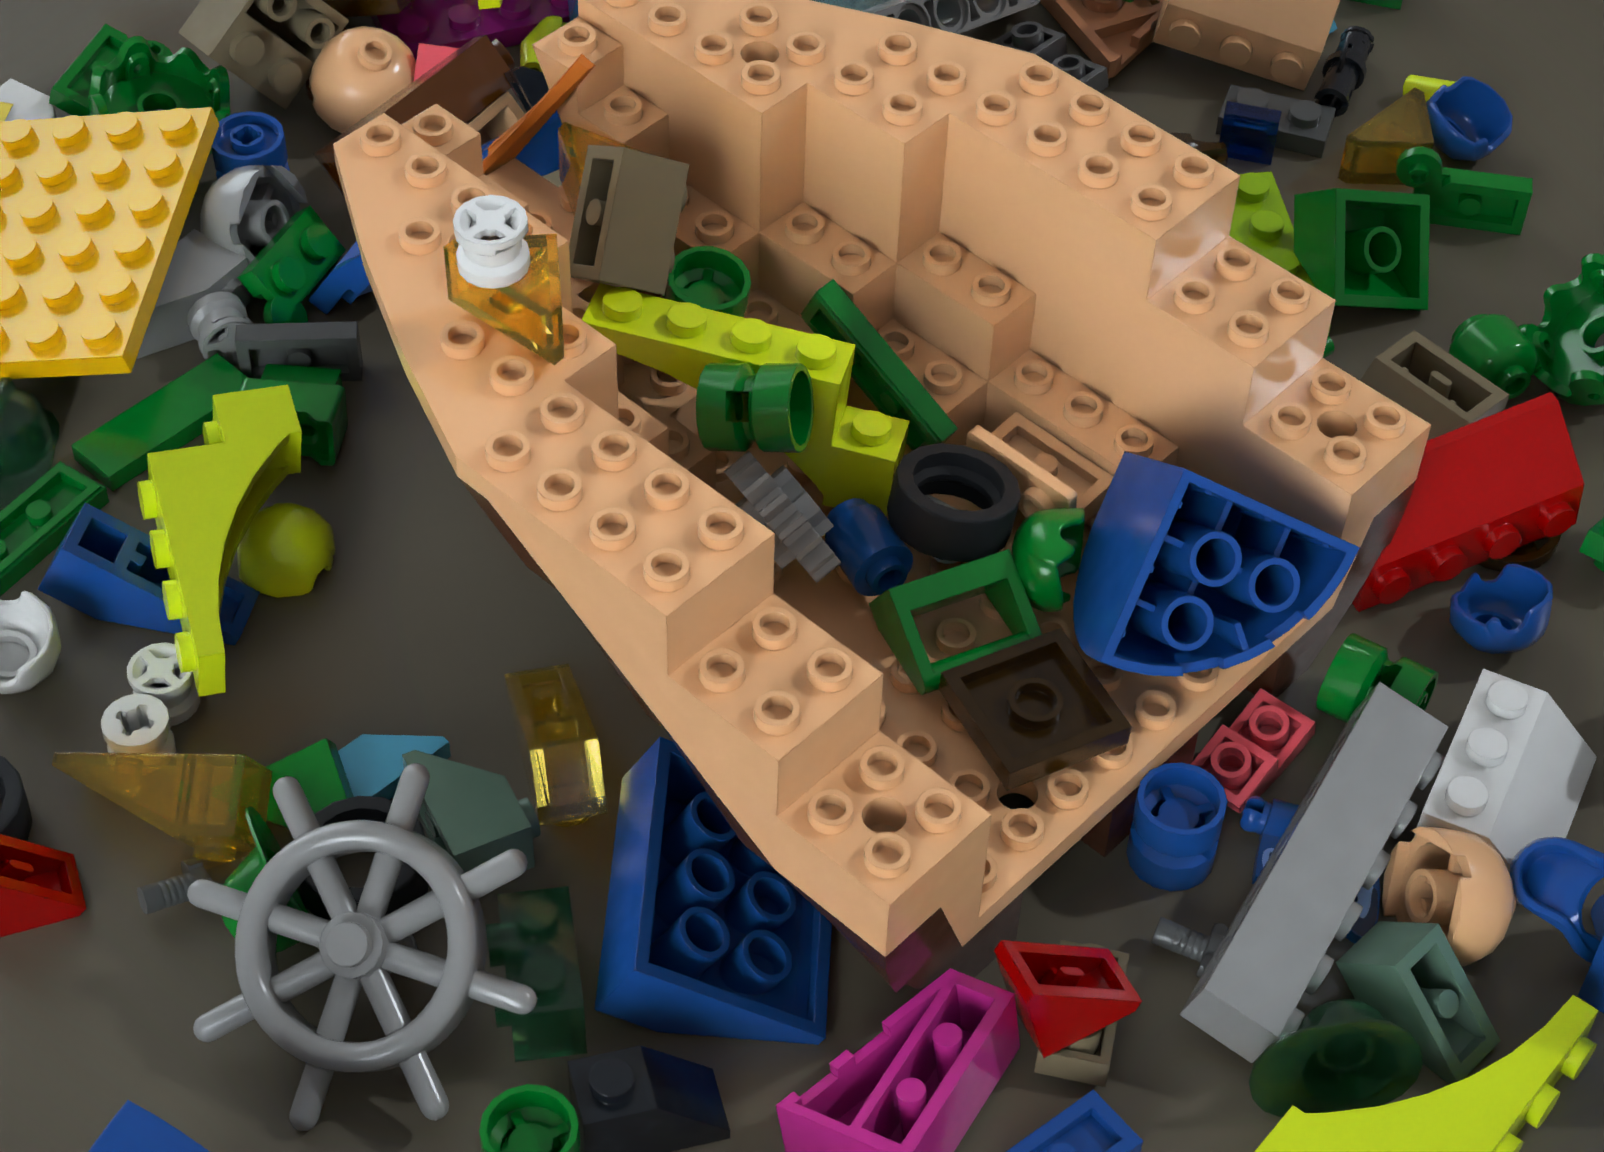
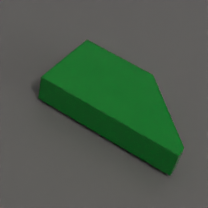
(319, 774)

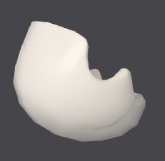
(27, 643)

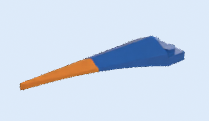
(349, 276)

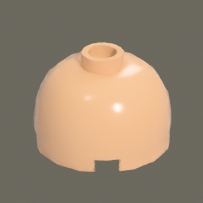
(359, 74)
(1451, 882)

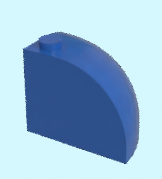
(1195, 573)

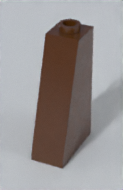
(459, 84)

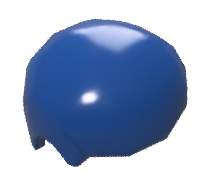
(1468, 119)
(1503, 612)

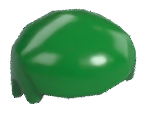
(1046, 550)

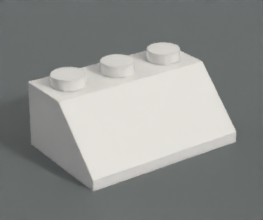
(1510, 769)

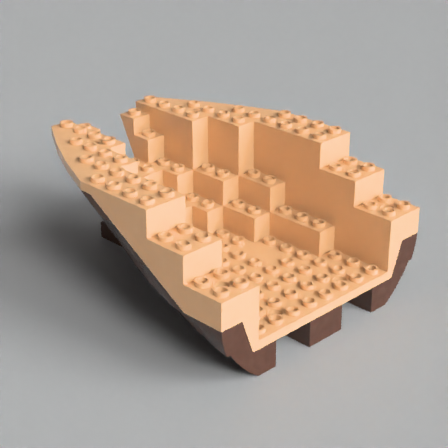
(1016, 260)

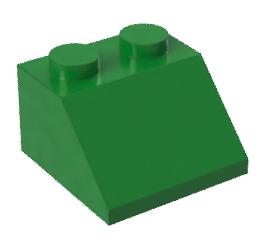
(1365, 246)

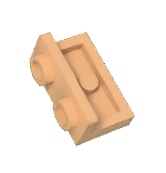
(1045, 467)

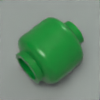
(1496, 351)

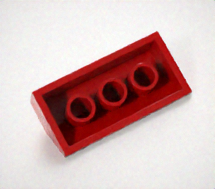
(1481, 499)

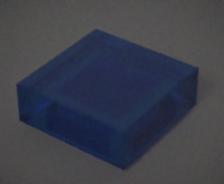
(1250, 132)

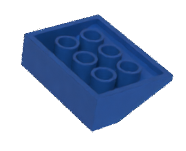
(701, 924)

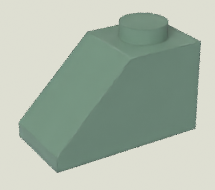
(473, 812)
(1421, 986)

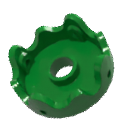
(149, 82)
(1568, 336)

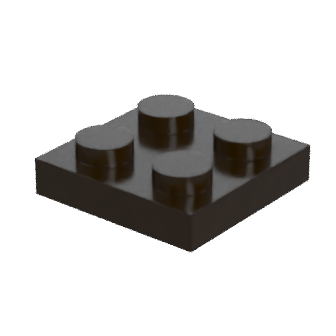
(1034, 708)

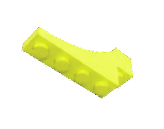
(849, 447)
(204, 507)
(1465, 1116)

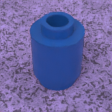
(867, 547)

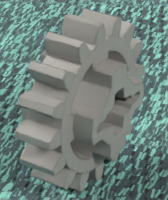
(788, 512)

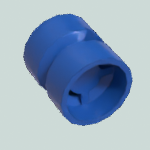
(248, 140)
(1176, 826)

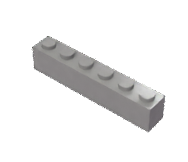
(1315, 874)

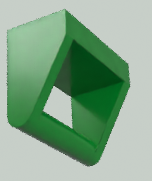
(992, 575)

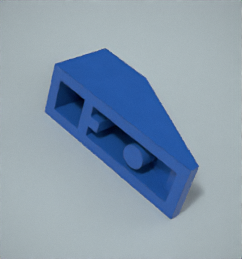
(111, 576)

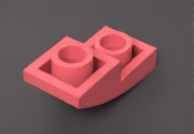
(1255, 748)

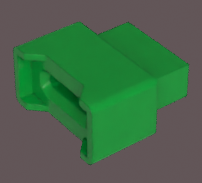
(318, 405)

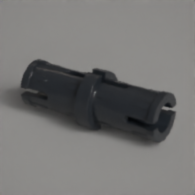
(1345, 69)

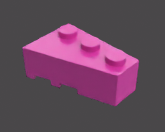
(913, 1081)

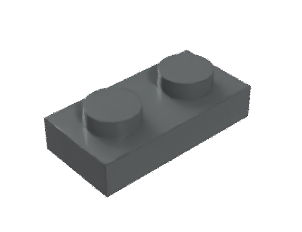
(1302, 125)
(300, 344)

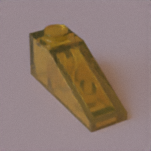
(557, 745)
(184, 795)

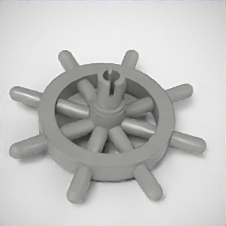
(360, 947)

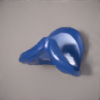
(1553, 882)

